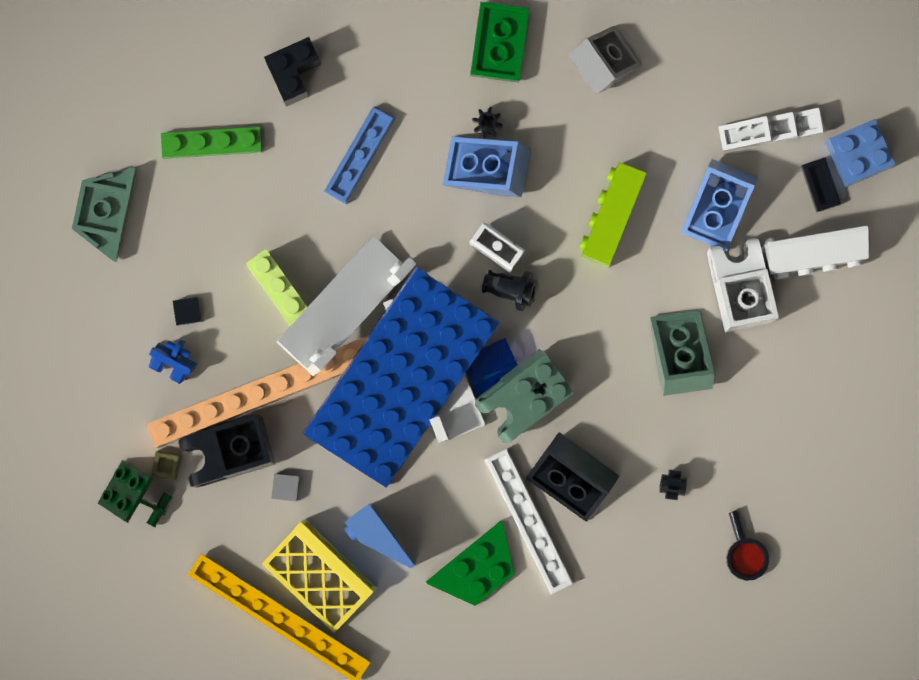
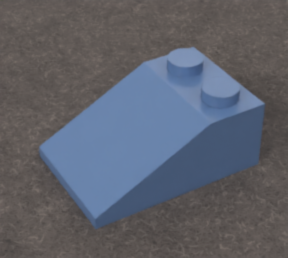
(487, 166)
(719, 204)
(373, 532)

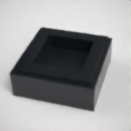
(187, 311)

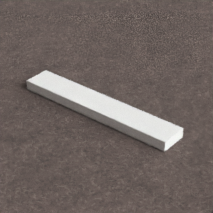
(529, 521)

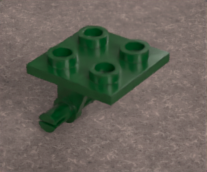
(127, 491)

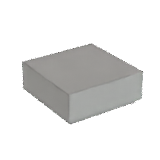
(285, 487)

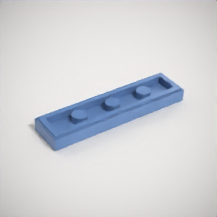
(359, 155)

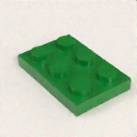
(499, 42)

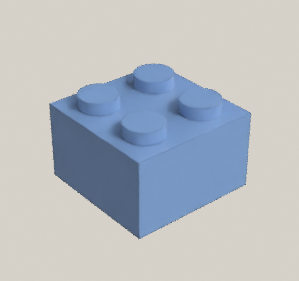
(859, 153)

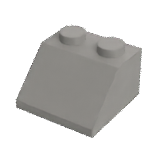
(604, 59)

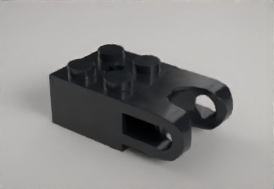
(221, 450)

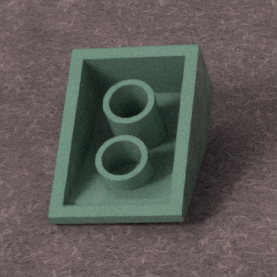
(682, 353)

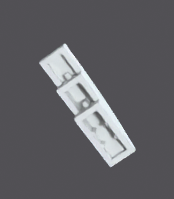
(771, 129)

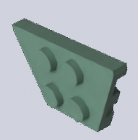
(104, 209)

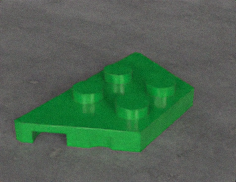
(477, 568)

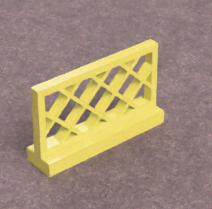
(334, 560)

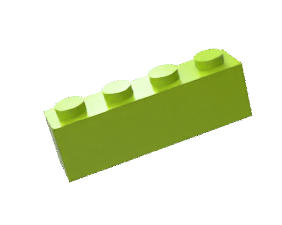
(613, 214)

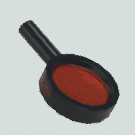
(746, 557)

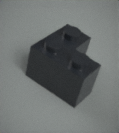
(287, 65)

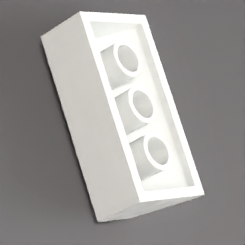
(816, 252)

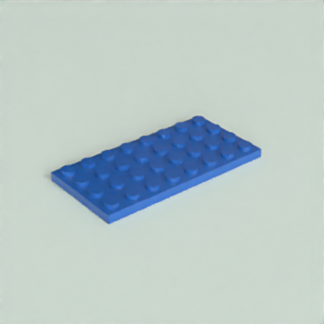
(401, 377)

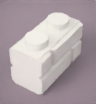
(496, 247)

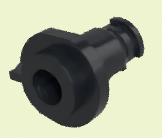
(511, 287)

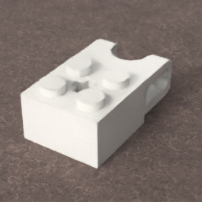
(742, 279)

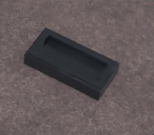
(820, 185)

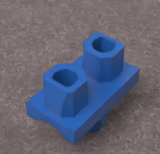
(174, 356)

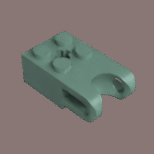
(522, 402)

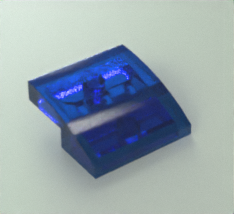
(490, 366)

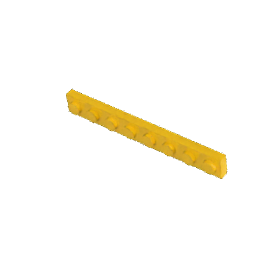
(278, 618)

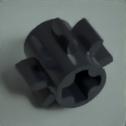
(485, 129)
(673, 484)

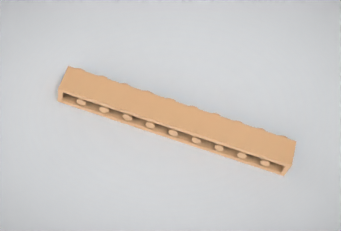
(248, 398)

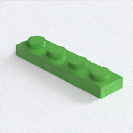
(211, 142)

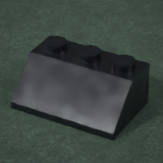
(572, 477)

